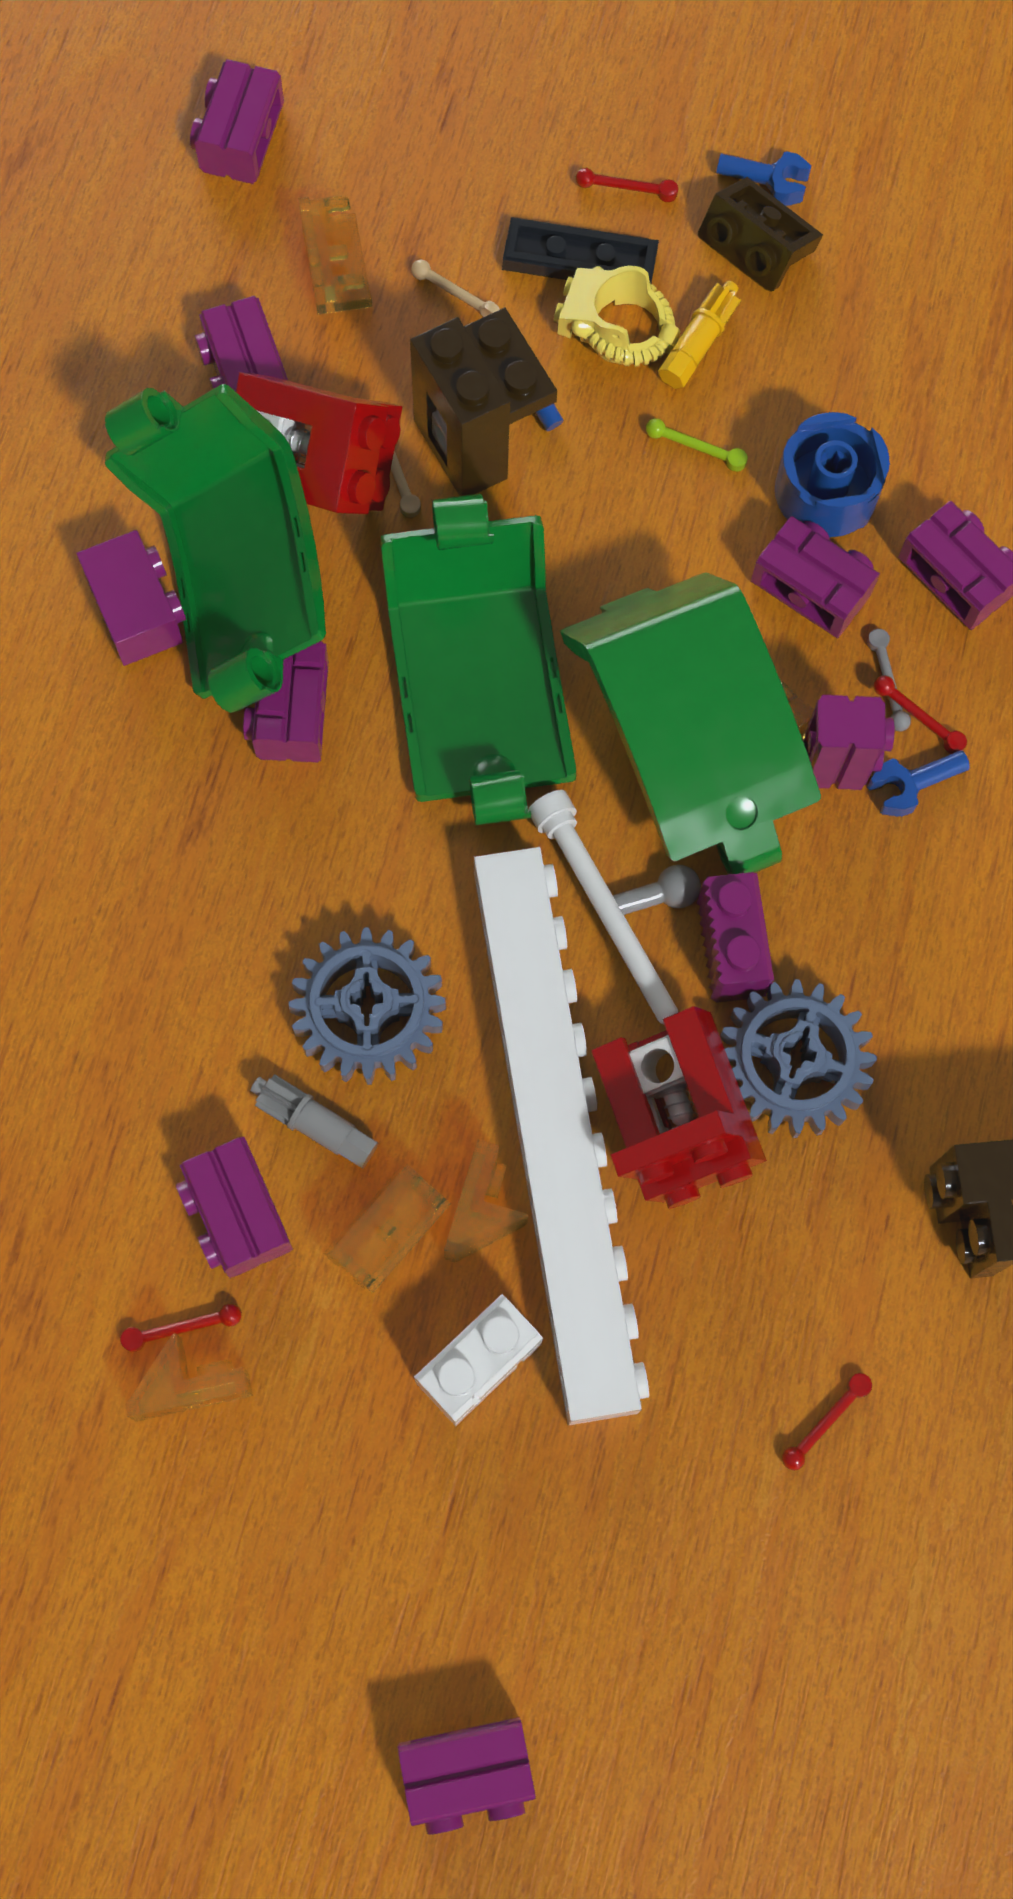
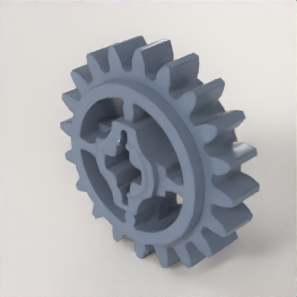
(388, 1007)
(817, 1061)

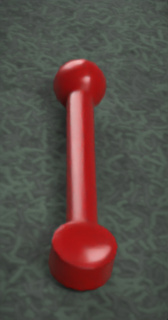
(666, 190)
(952, 741)
(134, 1339)
(858, 1387)

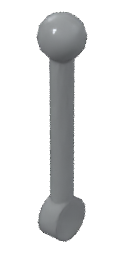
(878, 642)

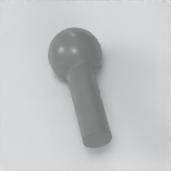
(676, 887)

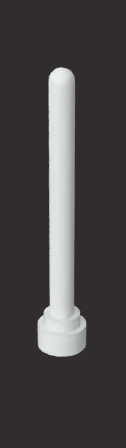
(555, 817)

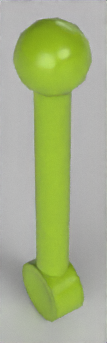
(735, 458)

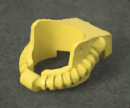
(595, 289)

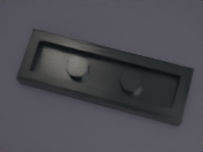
(561, 249)

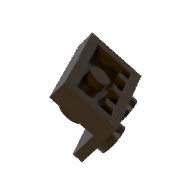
(757, 232)

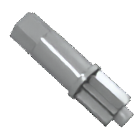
(313, 1119)

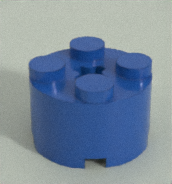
(832, 473)

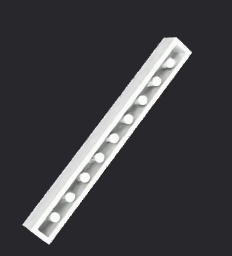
(557, 1140)

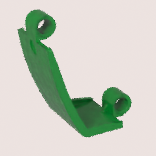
(232, 533)
(477, 659)
(700, 718)

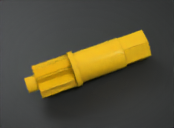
(700, 334)

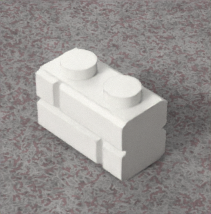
(478, 1359)

